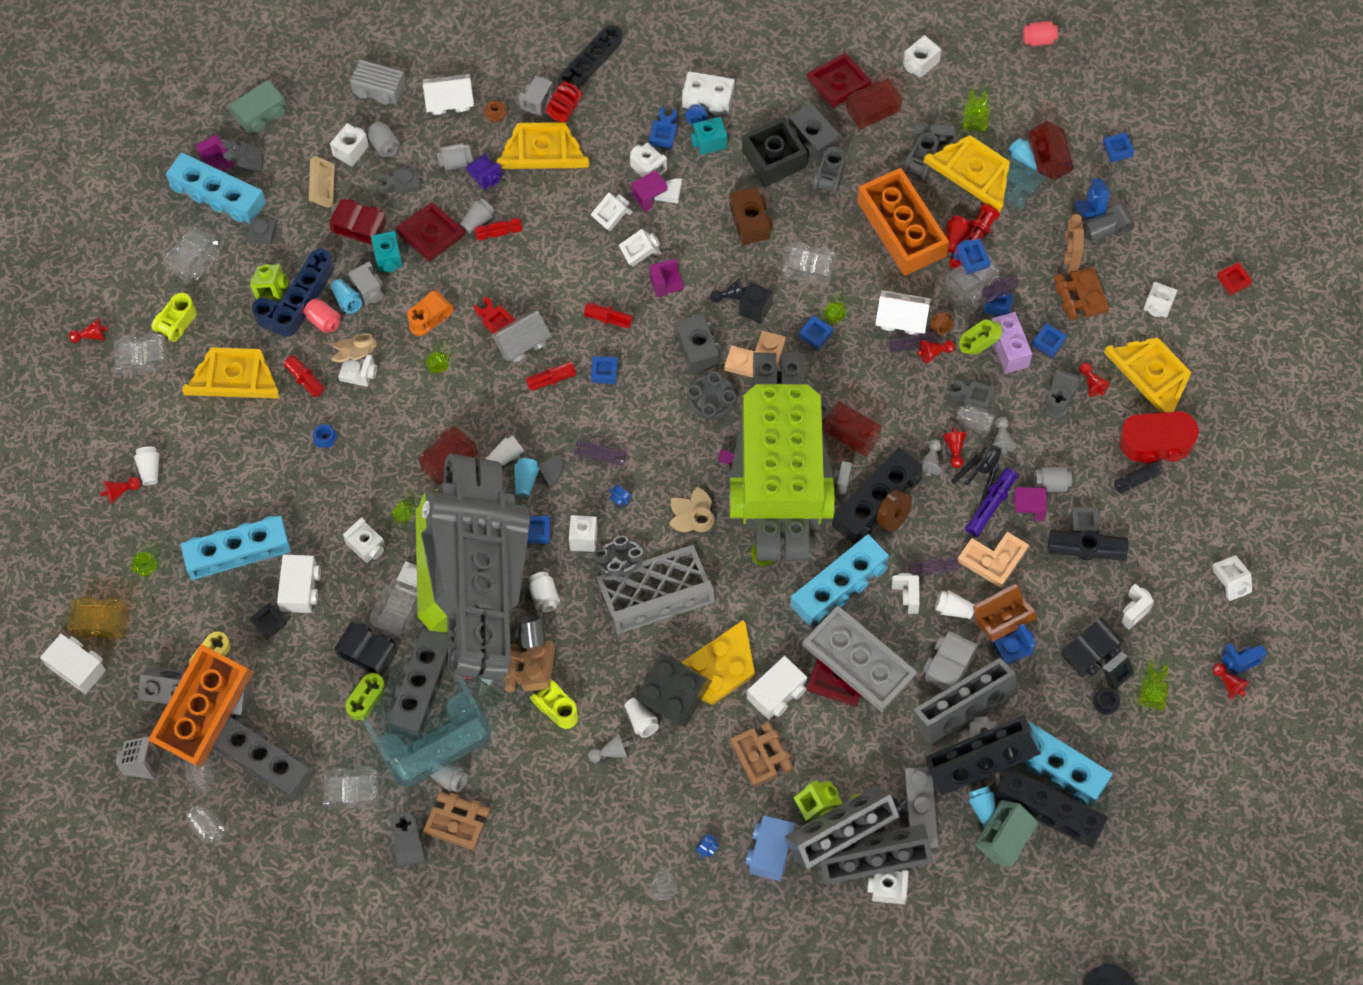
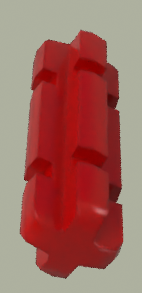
(498, 229)

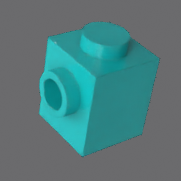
(709, 136)
(386, 252)

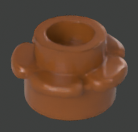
(495, 116)
(941, 323)

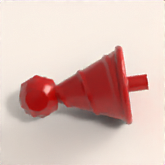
(92, 331)
(930, 350)
(1095, 384)
(955, 442)
(116, 489)
(1233, 683)

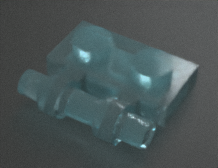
(1023, 180)

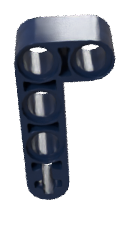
(316, 269)

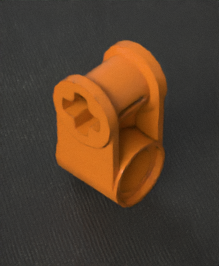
(428, 312)

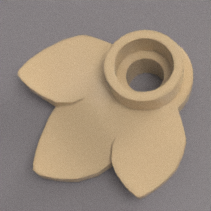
(354, 348)
(689, 511)

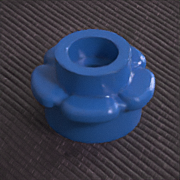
(696, 113)
(321, 431)
(619, 495)
(707, 846)

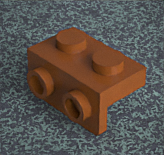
(1003, 613)

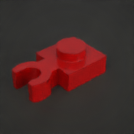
(493, 318)

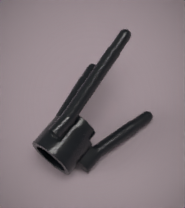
(984, 463)

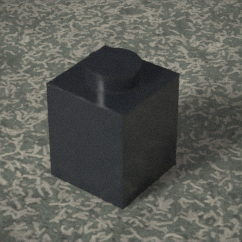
(755, 302)

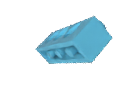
(208, 178)
(248, 552)
(863, 552)
(1071, 763)

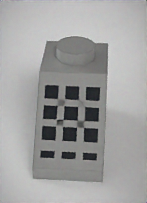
(138, 758)

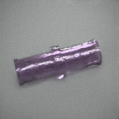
(999, 287)
(600, 453)

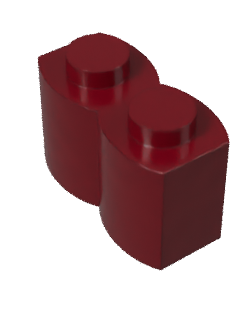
(357, 221)

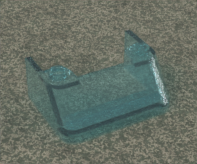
(440, 747)

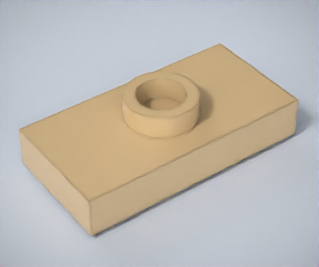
(321, 182)

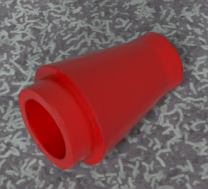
(956, 231)

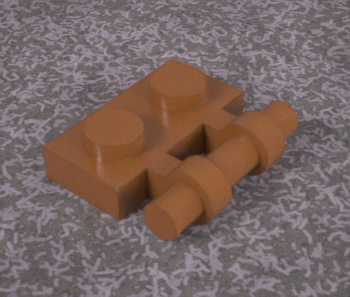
(1088, 291)

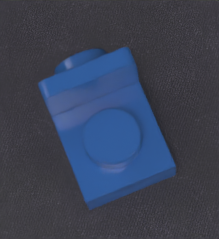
(1096, 200)
(972, 256)
(1015, 645)
(1244, 660)

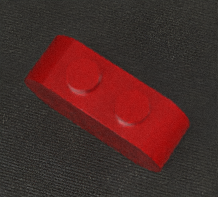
(1158, 436)

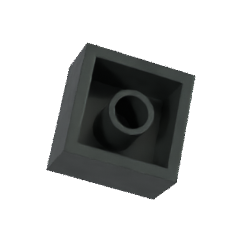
(774, 151)
(673, 689)

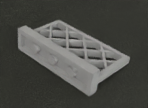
(662, 604)

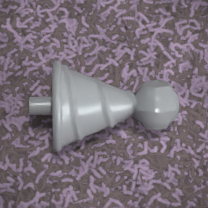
(1003, 440)
(930, 462)
(614, 749)

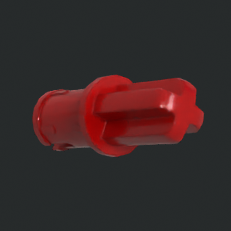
(608, 315)
(304, 376)
(551, 376)

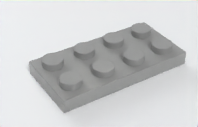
(860, 658)

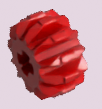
(564, 102)

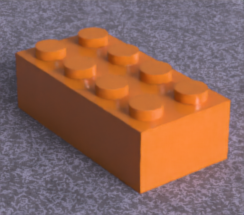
(902, 221)
(201, 705)

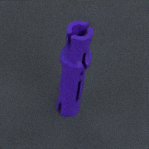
(996, 494)

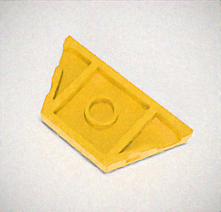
(542, 147)
(973, 169)
(1153, 371)
(232, 374)
(725, 662)

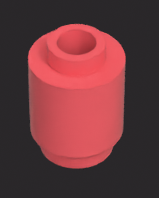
(1040, 33)
(322, 315)

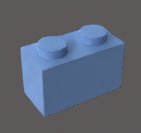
(771, 848)

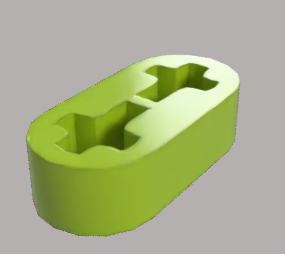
(982, 340)
(361, 693)

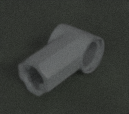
(1114, 221)

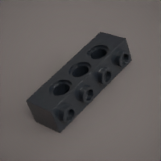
(899, 466)
(983, 755)
(1052, 808)

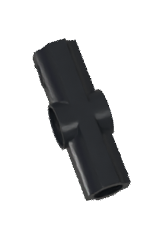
(1103, 546)

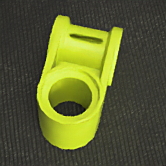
(174, 321)
(553, 702)

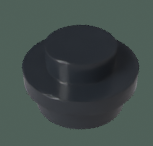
(1106, 701)

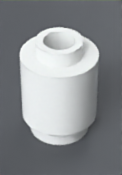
(543, 592)

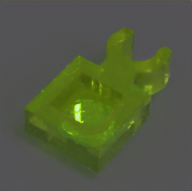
(976, 113)
(1154, 691)

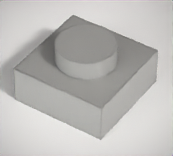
(842, 477)

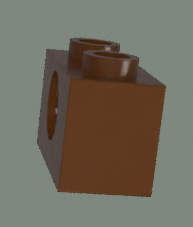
(750, 203)

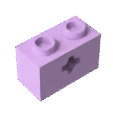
(1012, 345)

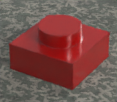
(1234, 278)

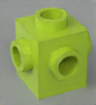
(269, 282)
(817, 799)

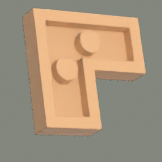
(741, 360)
(997, 564)

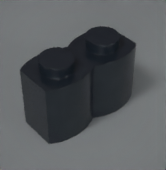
(1092, 648)
(366, 649)

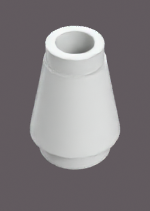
(506, 451)
(148, 464)
(953, 605)
(642, 719)

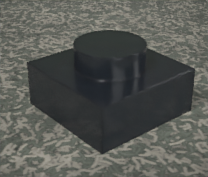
(268, 621)
(1118, 670)

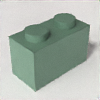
(258, 107)
(1006, 833)

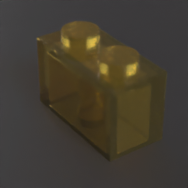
(97, 618)

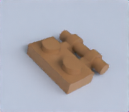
(1075, 243)
(537, 667)
(754, 758)
(453, 827)

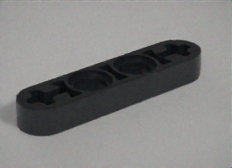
(592, 61)

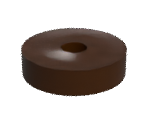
(894, 510)

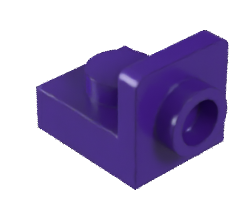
(485, 172)

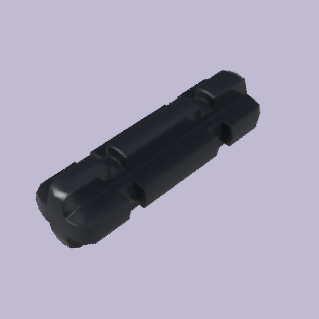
(1138, 477)

